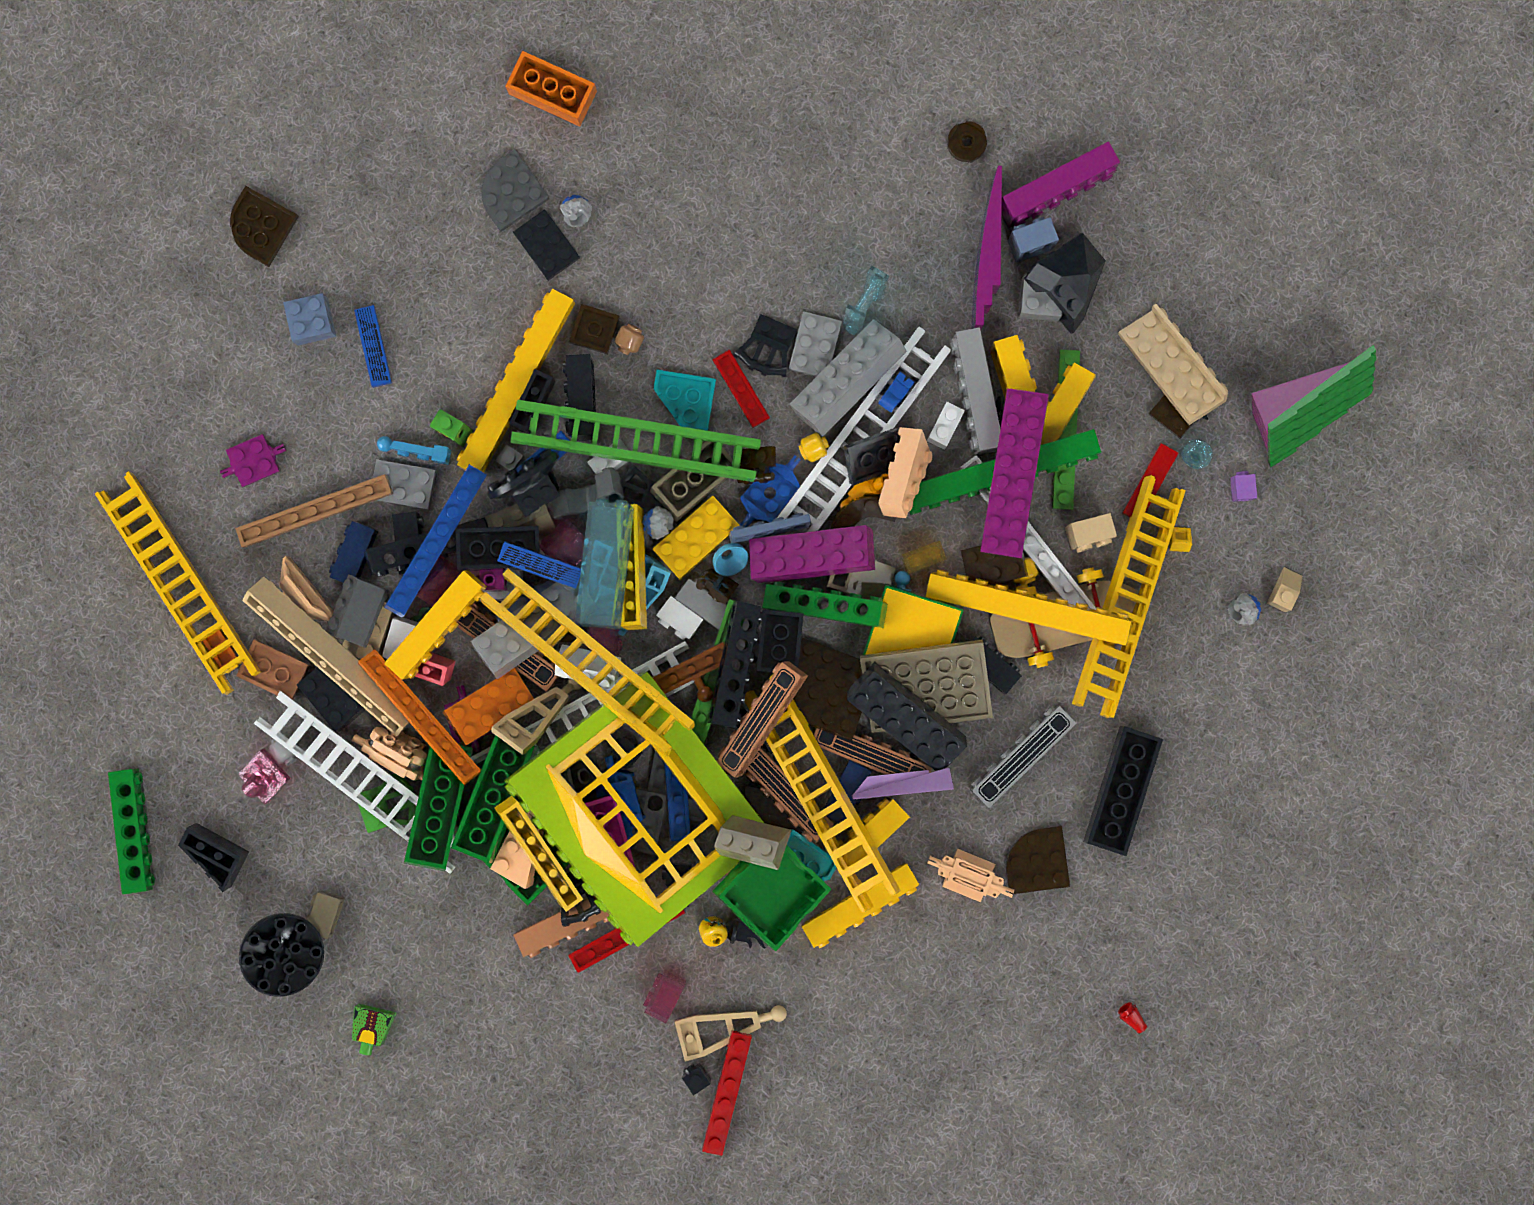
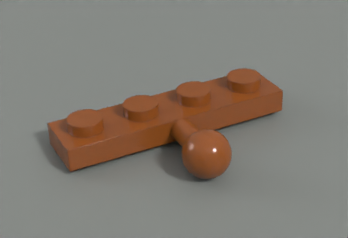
(692, 670)

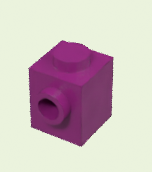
(493, 580)

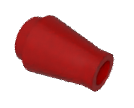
(1131, 1016)

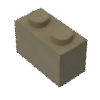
(325, 912)

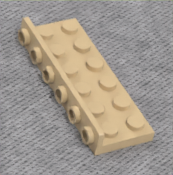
(1174, 365)

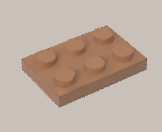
(277, 670)

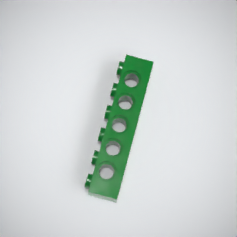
(874, 617)
(124, 840)

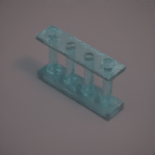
(873, 289)

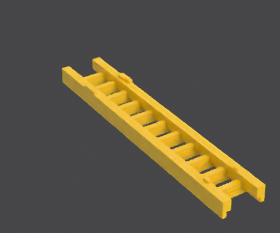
(164, 590)
(1143, 599)
(576, 673)
(816, 816)

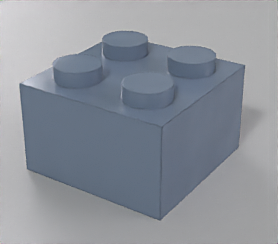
(1033, 239)
(309, 319)

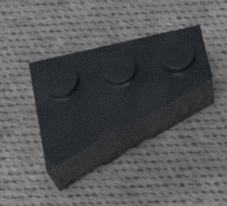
(214, 854)

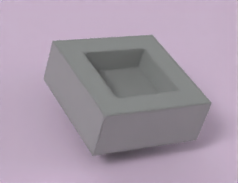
(509, 458)

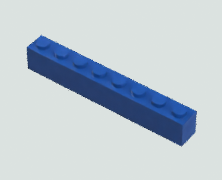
(435, 541)

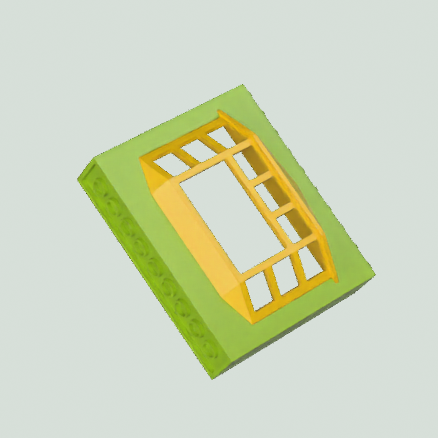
(591, 849)

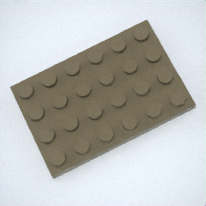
(944, 677)

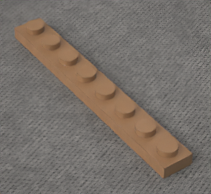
(314, 511)

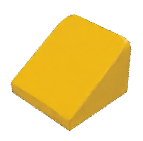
(1181, 539)

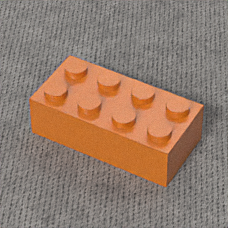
(551, 88)
(487, 706)

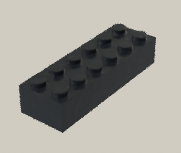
(906, 718)
(1123, 790)

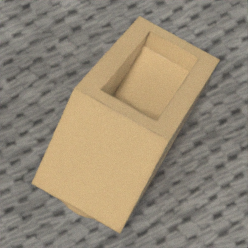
(1286, 590)

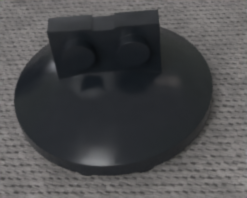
(530, 486)
(281, 954)

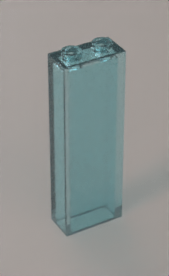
(604, 564)

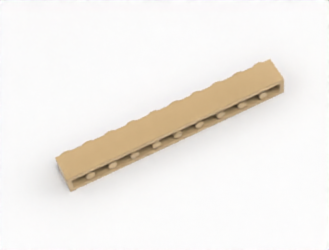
(323, 651)

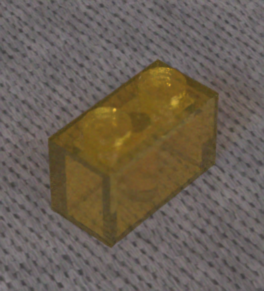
(923, 557)

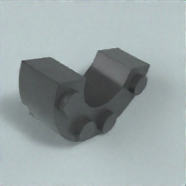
(576, 501)

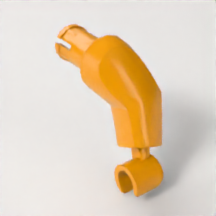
(869, 487)

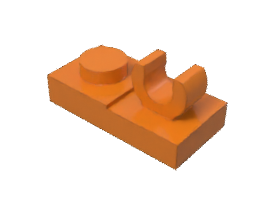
(225, 656)

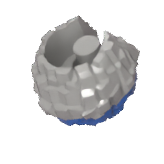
(576, 210)
(658, 522)
(1244, 609)

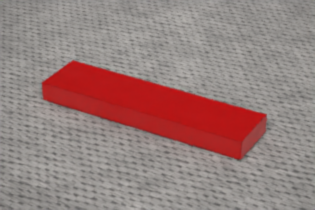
(741, 389)
(1158, 467)

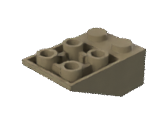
(863, 583)

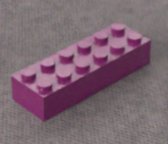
(1059, 185)
(812, 554)

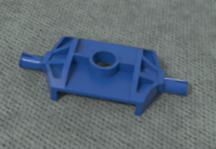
(765, 509)
(624, 786)

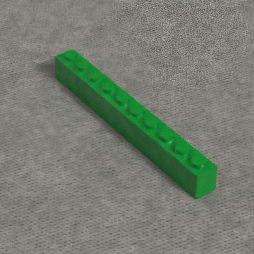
(979, 477)

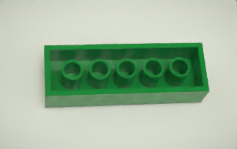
(435, 815)
(481, 826)

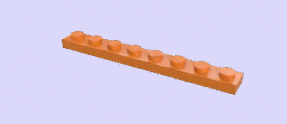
(419, 717)

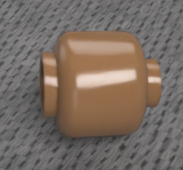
(629, 339)

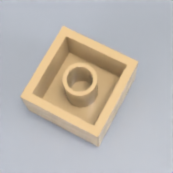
(1091, 531)

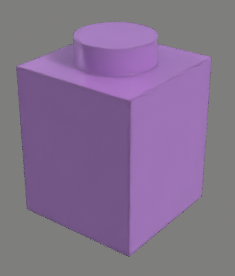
(1243, 487)

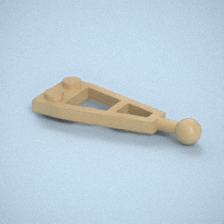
(519, 737)
(690, 1037)

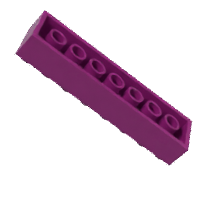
(1014, 473)

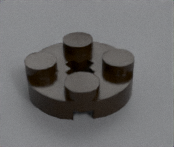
(963, 131)

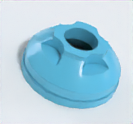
(733, 562)

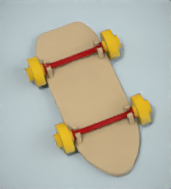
(1022, 639)

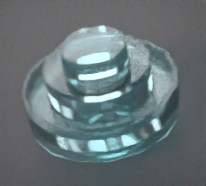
(1197, 454)

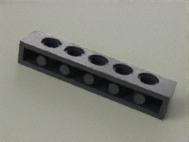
(375, 555)
(753, 615)

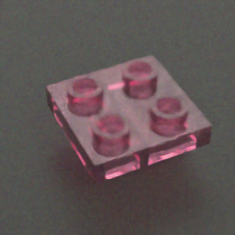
(263, 777)

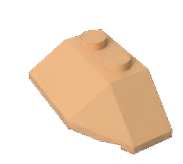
(302, 592)

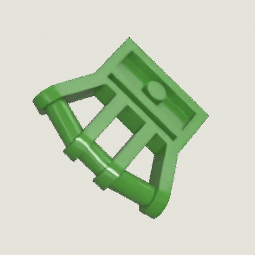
(373, 823)

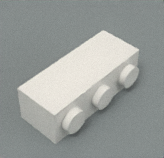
(592, 670)

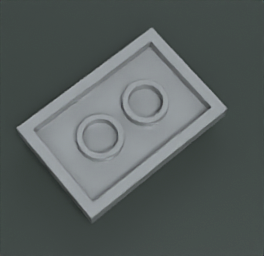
(814, 344)
(410, 484)

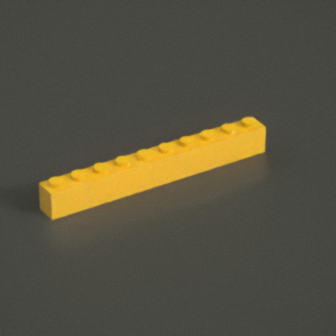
(528, 356)
(1030, 608)

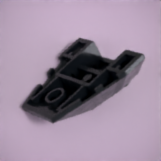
(1069, 278)

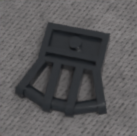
(772, 334)
(648, 501)
(567, 919)

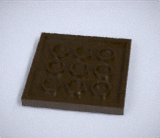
(824, 691)

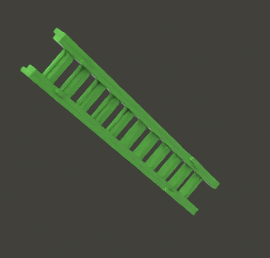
(653, 459)

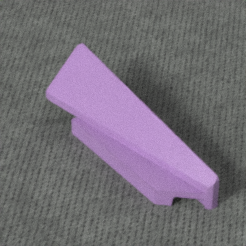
(904, 783)

